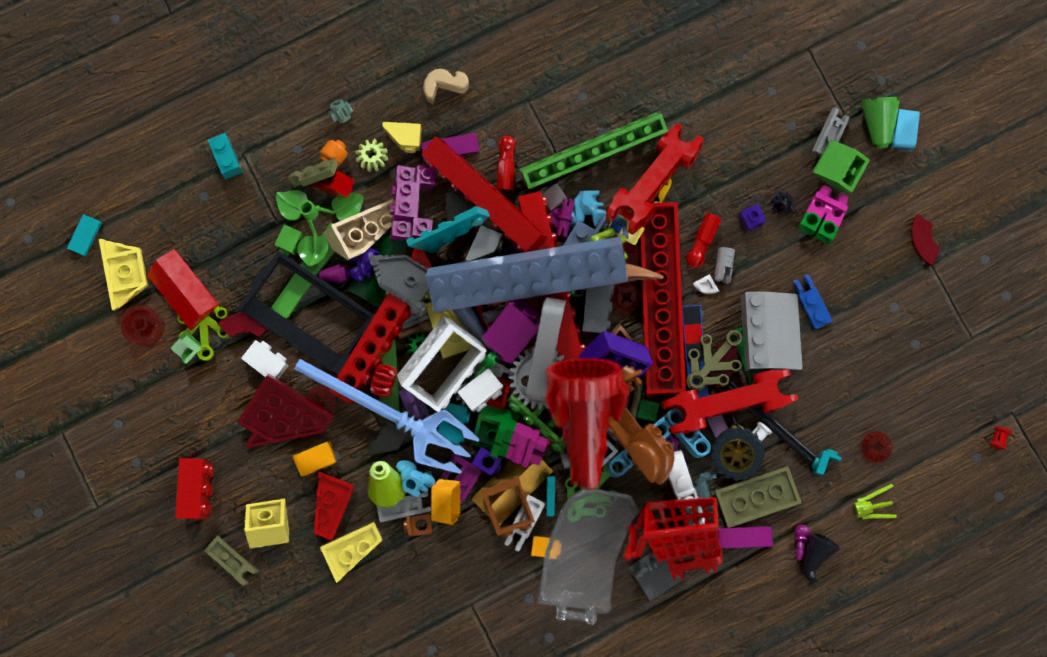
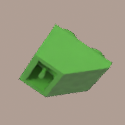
(841, 166)

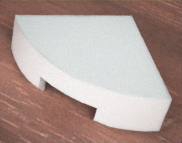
(706, 285)

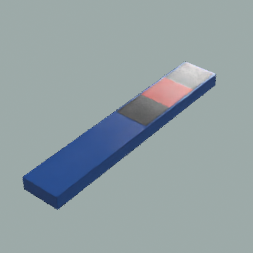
(692, 333)

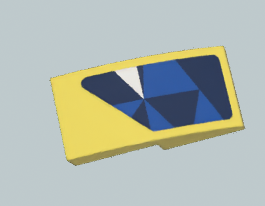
(620, 225)

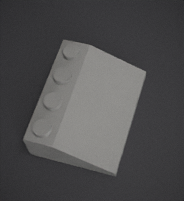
(771, 331)

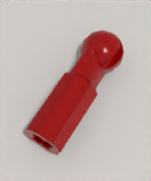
(505, 169)
(703, 239)

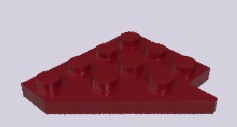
(282, 414)

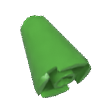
(881, 119)

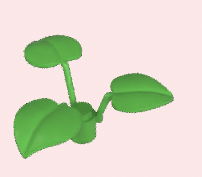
(295, 202)

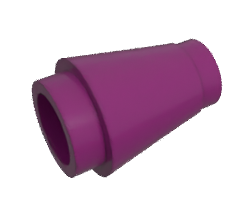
(334, 274)

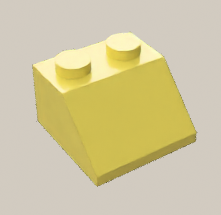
(266, 523)

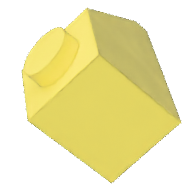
(405, 135)

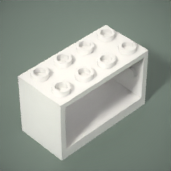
(428, 350)

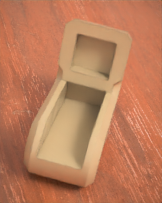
(443, 79)

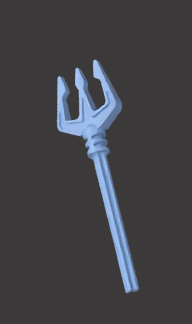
(422, 430)

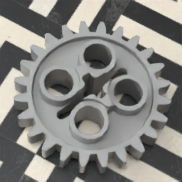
(522, 370)

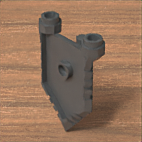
(402, 278)

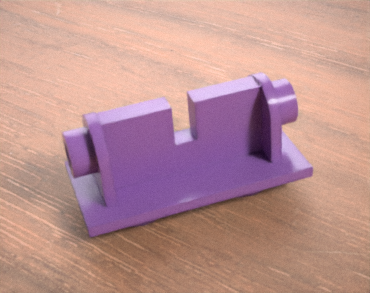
(414, 405)

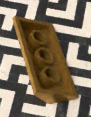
(507, 501)

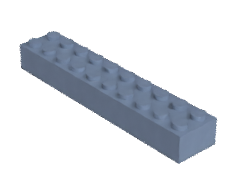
(527, 274)

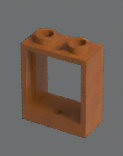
(523, 525)

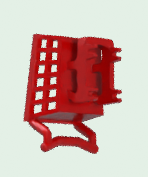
(678, 542)

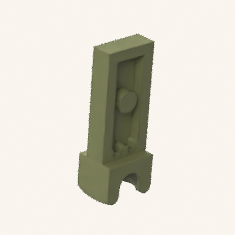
(230, 560)

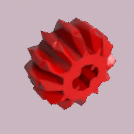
(383, 380)

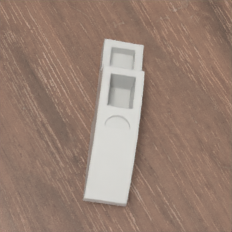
(682, 485)

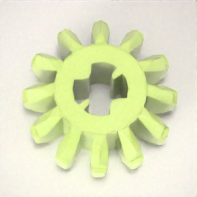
(367, 150)

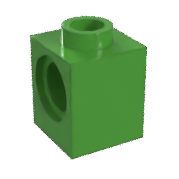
(288, 240)

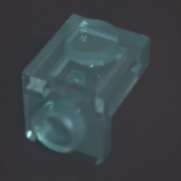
(702, 488)

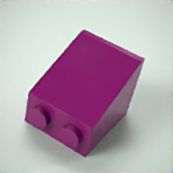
(513, 330)

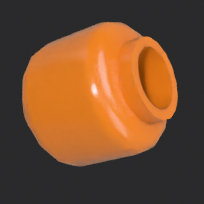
(332, 150)

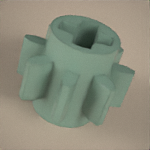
(340, 111)

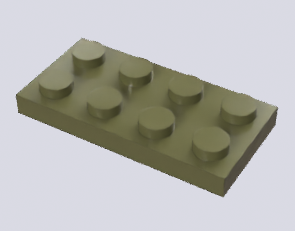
(757, 497)

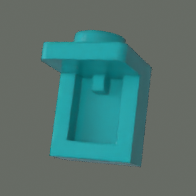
(820, 463)

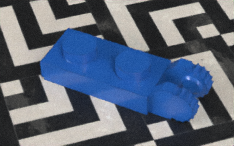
(812, 303)

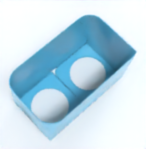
(905, 130)

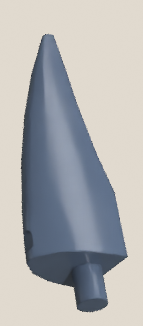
(475, 327)

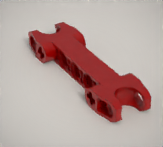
(637, 201)
(696, 410)

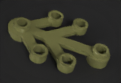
(711, 363)

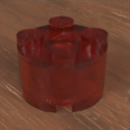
(145, 336)

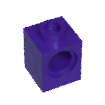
(751, 218)
(478, 462)

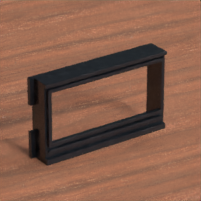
(291, 332)

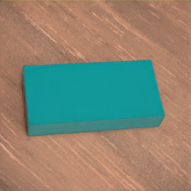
(84, 235)
(550, 511)

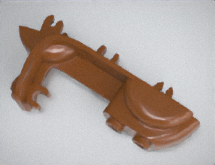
(646, 445)

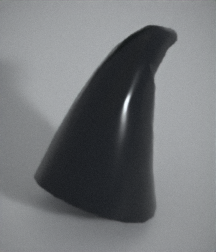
(817, 551)

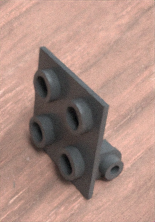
(653, 576)

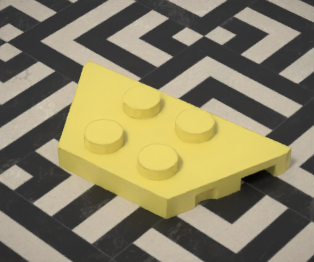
(123, 272)

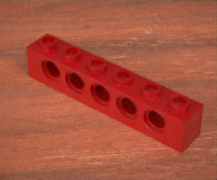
(370, 337)

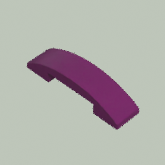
(745, 537)

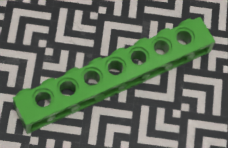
(593, 150)

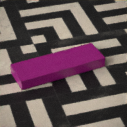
(462, 144)

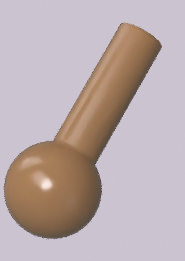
(422, 326)

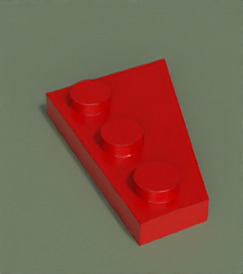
(332, 502)

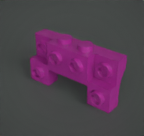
(406, 200)

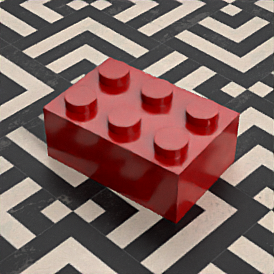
(194, 489)

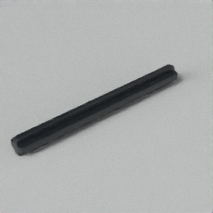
(778, 429)

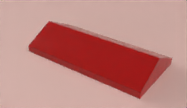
(182, 289)

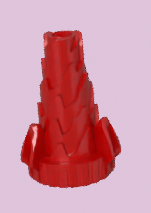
(580, 401)

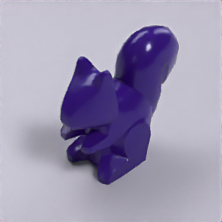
(363, 265)

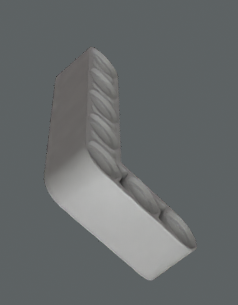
(545, 347)

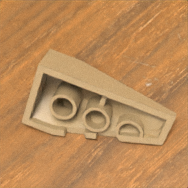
(359, 232)

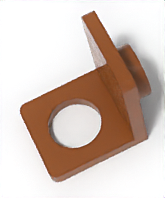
(410, 525)

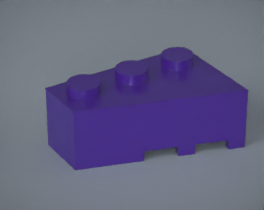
(619, 350)

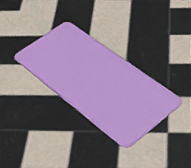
(717, 425)

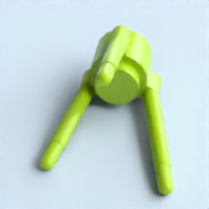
(864, 508)

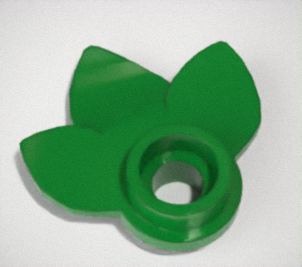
(488, 362)

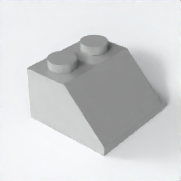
(485, 245)

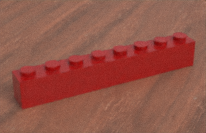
(483, 195)

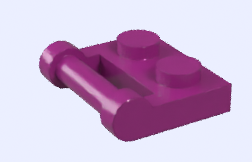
(467, 478)

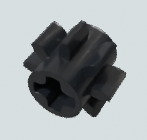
(783, 203)

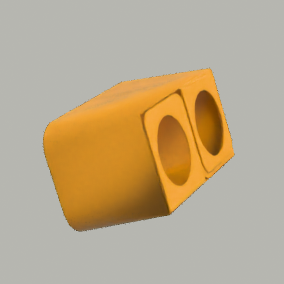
(315, 459)
(445, 501)

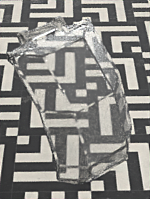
(584, 553)

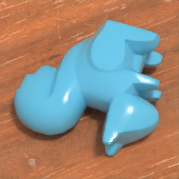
(587, 205)
(413, 479)

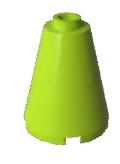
(385, 485)

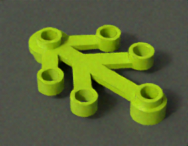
(204, 332)

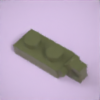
(314, 173)

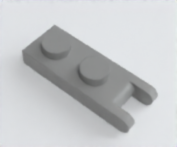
(832, 130)
(407, 507)

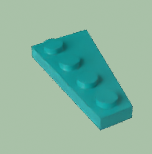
(446, 233)

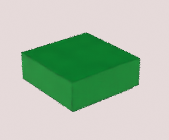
(647, 410)

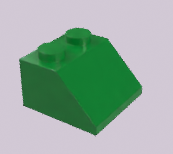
(488, 424)

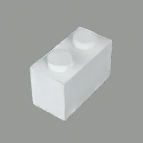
(264, 360)
(481, 390)

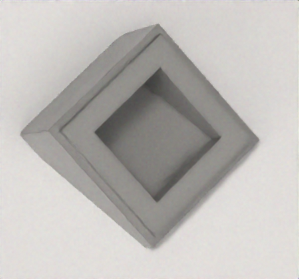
(554, 197)

